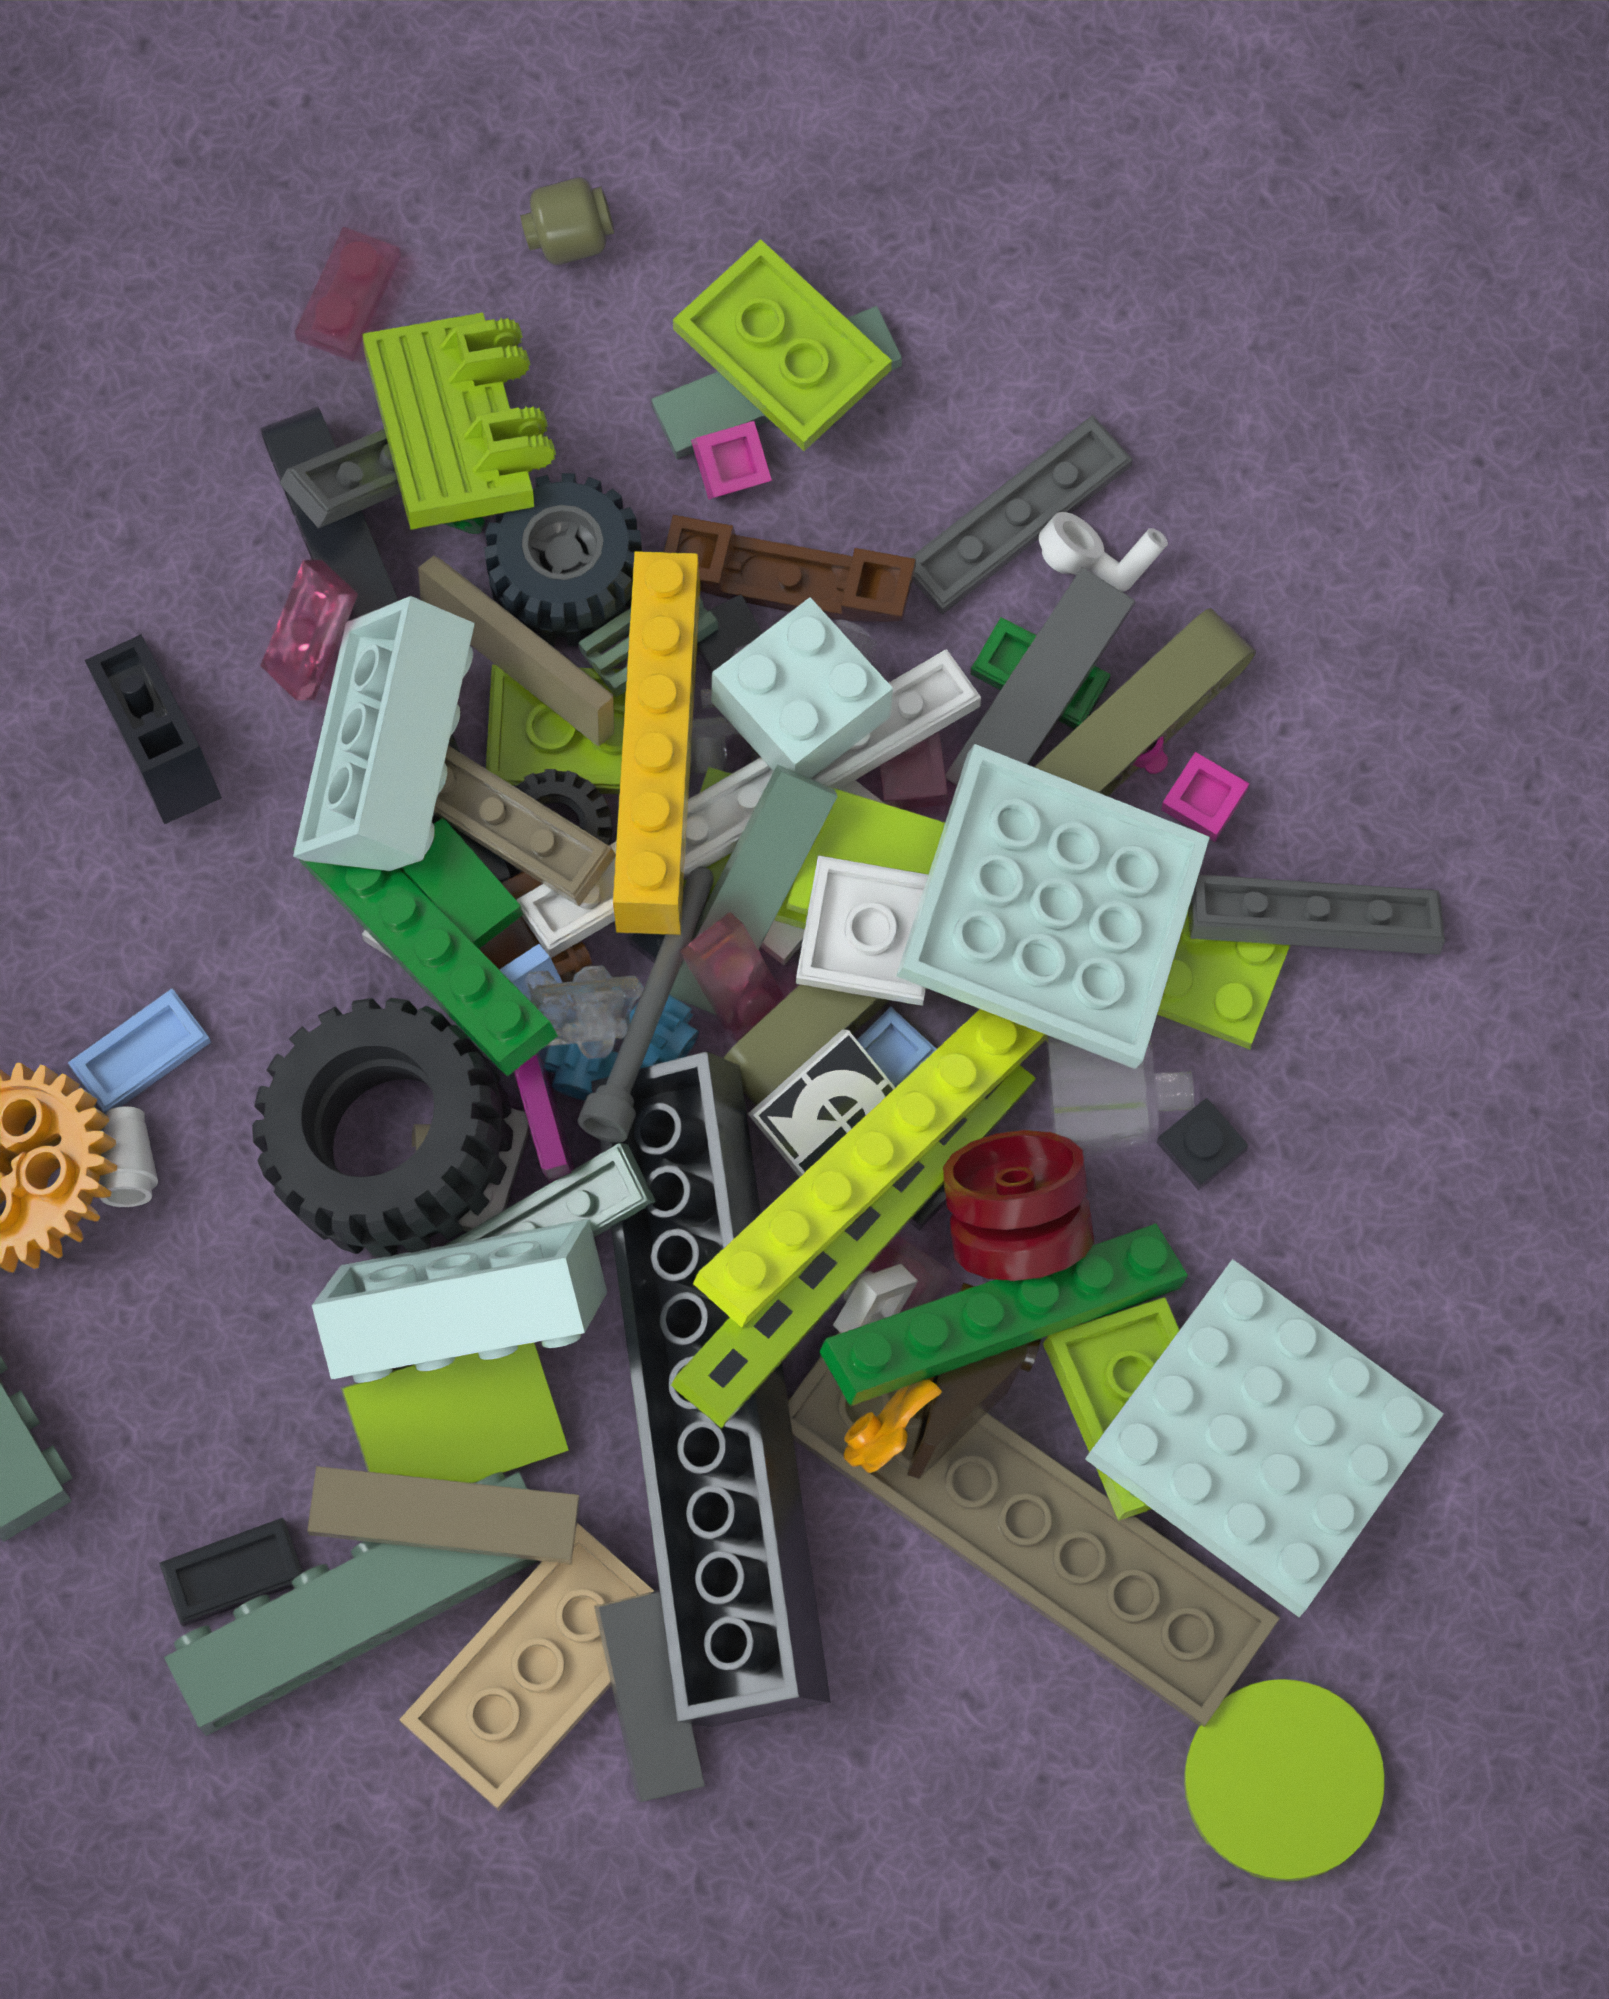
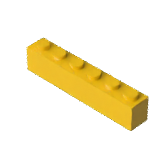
(657, 744)

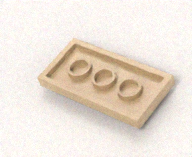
(525, 1673)

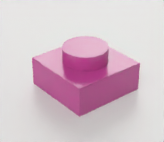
(731, 460)
(1205, 796)

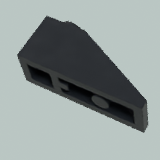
(153, 729)

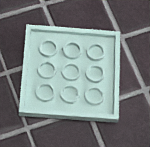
(1054, 906)
(1265, 1437)

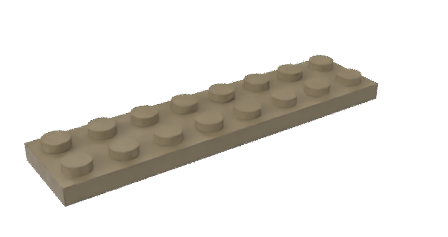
(1057, 1550)

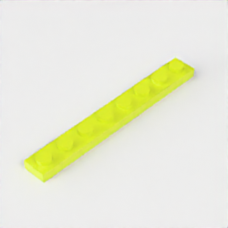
(864, 1164)

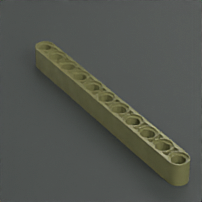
(1095, 756)

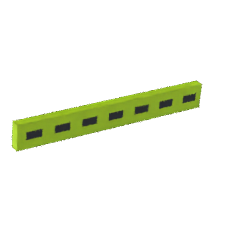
(742, 1358)

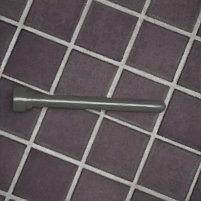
(610, 1111)

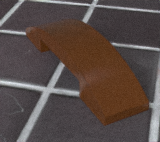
(783, 576)

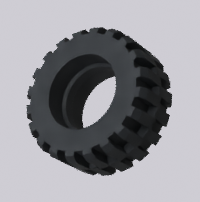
(329, 1073)

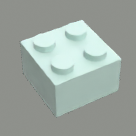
(801, 692)

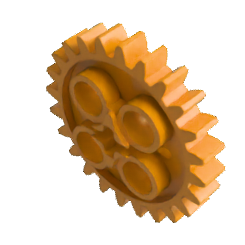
(33, 1213)

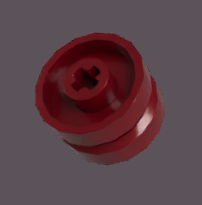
(1018, 1205)

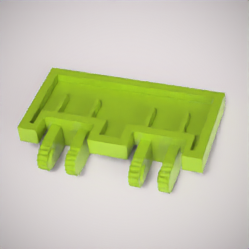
(450, 419)

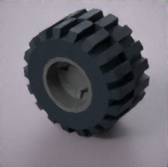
(565, 559)

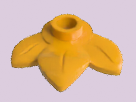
(878, 1438)

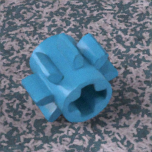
(672, 1035)
(575, 1070)

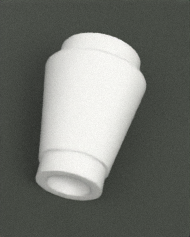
(133, 1156)

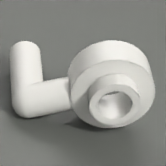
(1073, 544)

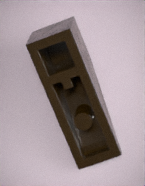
(964, 1400)

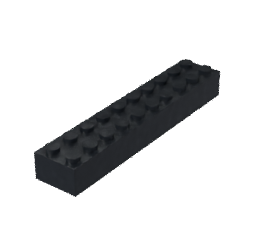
(717, 1497)

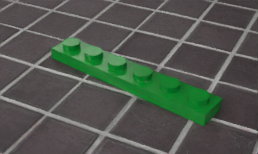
(440, 961)
(1000, 1316)

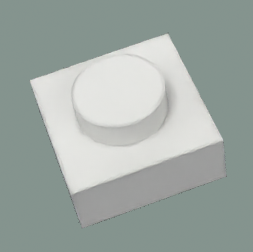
(875, 1297)

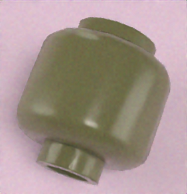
(568, 221)

